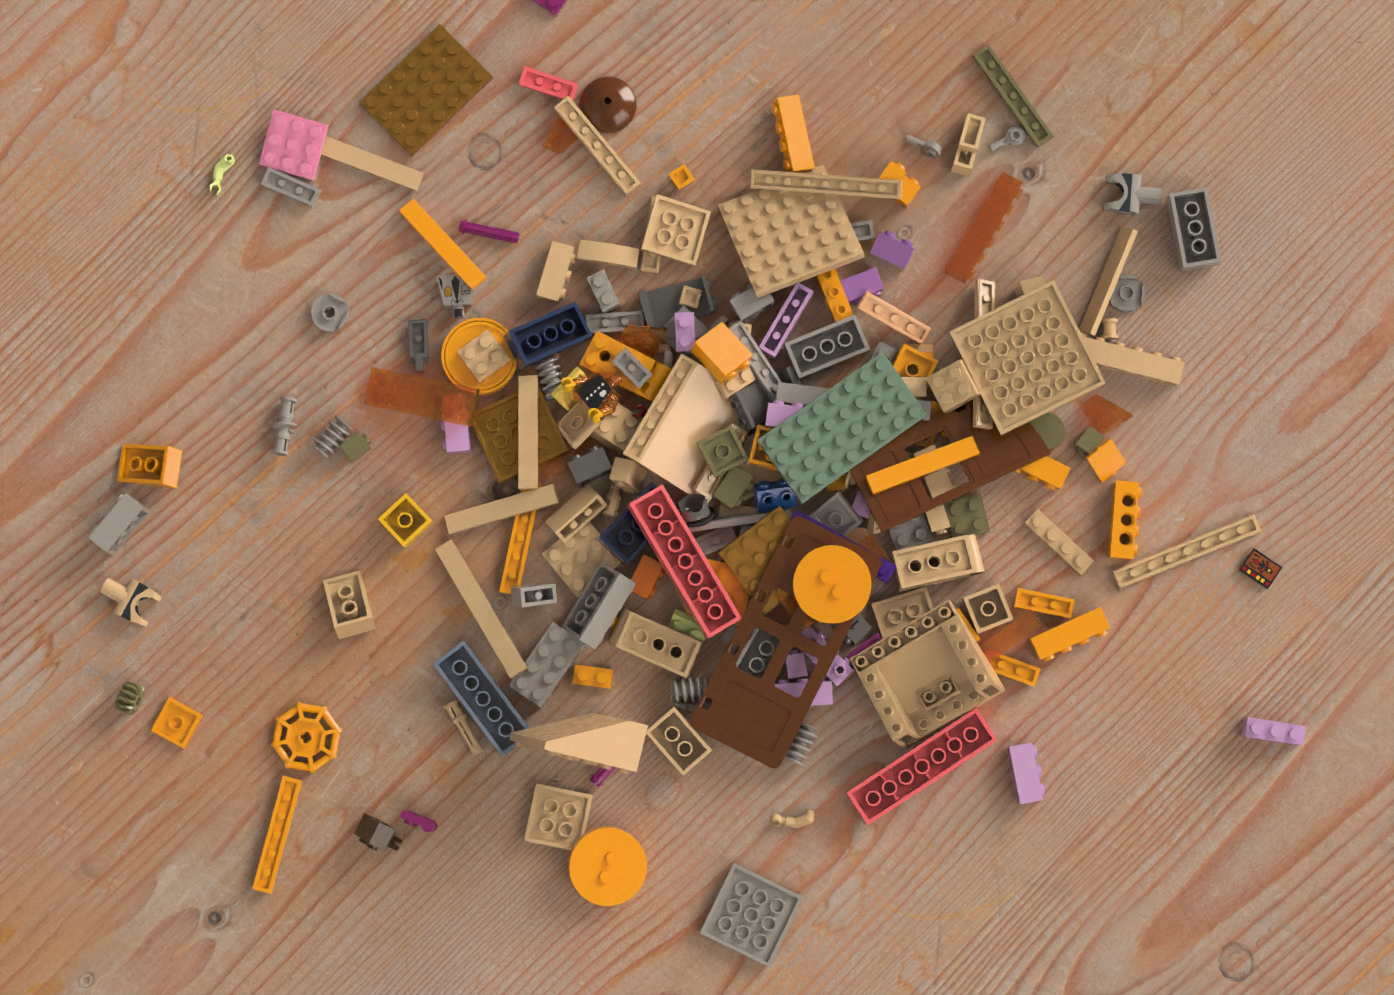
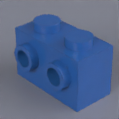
(773, 494)

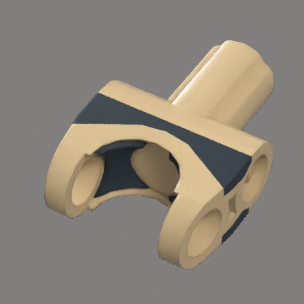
(129, 598)

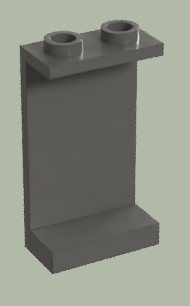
(663, 303)
(752, 402)

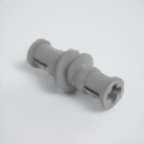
(284, 426)

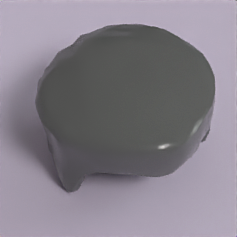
(694, 507)

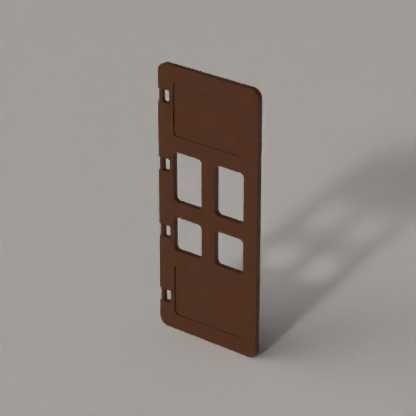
(750, 710)

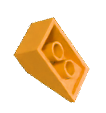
(149, 465)

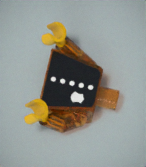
(596, 393)

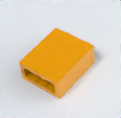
(722, 353)

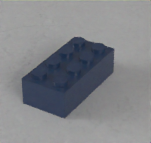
(548, 336)
(624, 535)

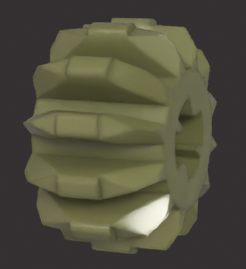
(129, 698)

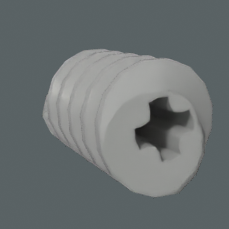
(550, 377)
(332, 436)
(688, 689)
(801, 743)

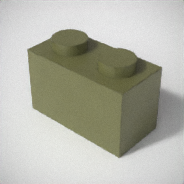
(733, 487)

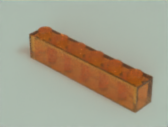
(983, 228)

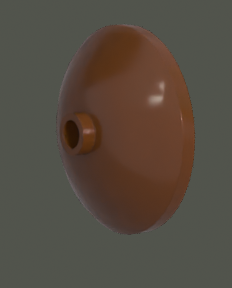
(609, 117)

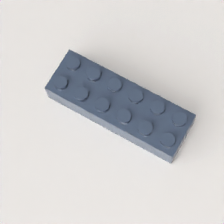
(481, 696)

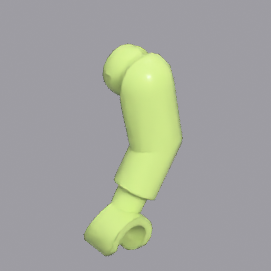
(219, 169)

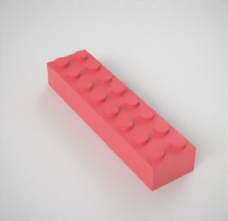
(684, 561)
(921, 766)

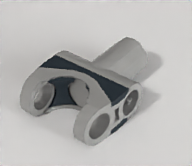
(1132, 194)

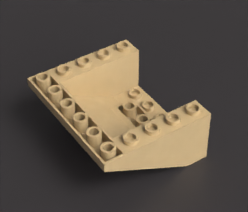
(679, 417)
(926, 675)
(588, 737)

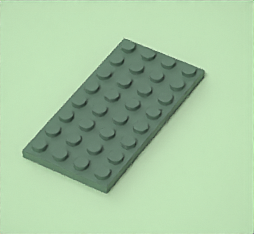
(842, 427)

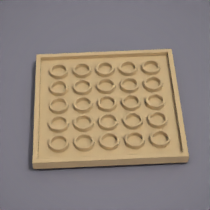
(789, 235)
(1027, 357)

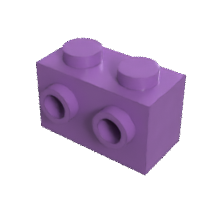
(892, 249)
(857, 285)

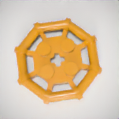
(299, 728)

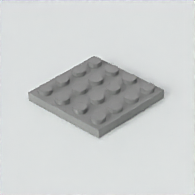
(751, 915)

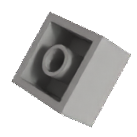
(748, 306)

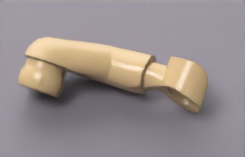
(801, 821)

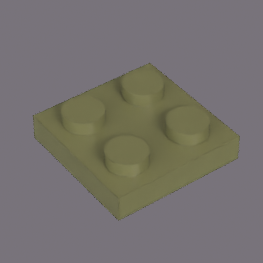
(722, 451)
(967, 516)

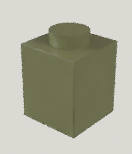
(1088, 441)
(356, 446)

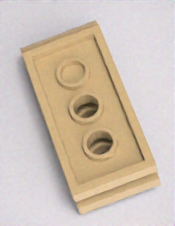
(955, 559)
(638, 636)

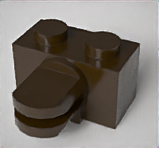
(376, 833)

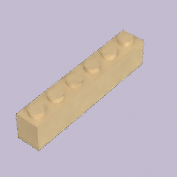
(1135, 361)

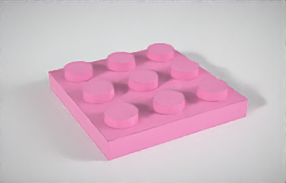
(293, 144)

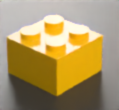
(405, 520)

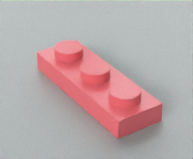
(547, 84)

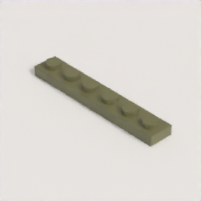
(1013, 96)

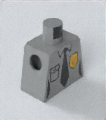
(455, 294)

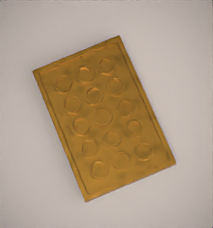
(425, 90)

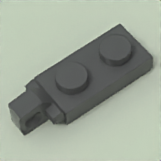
(418, 343)

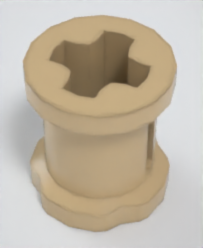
(1109, 328)

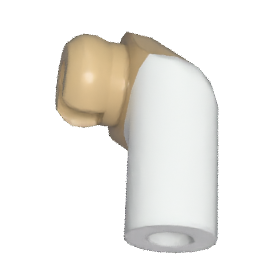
(668, 355)

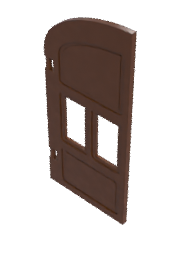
(997, 458)

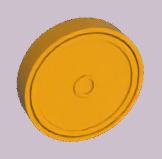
(456, 368)
(832, 584)
(607, 866)

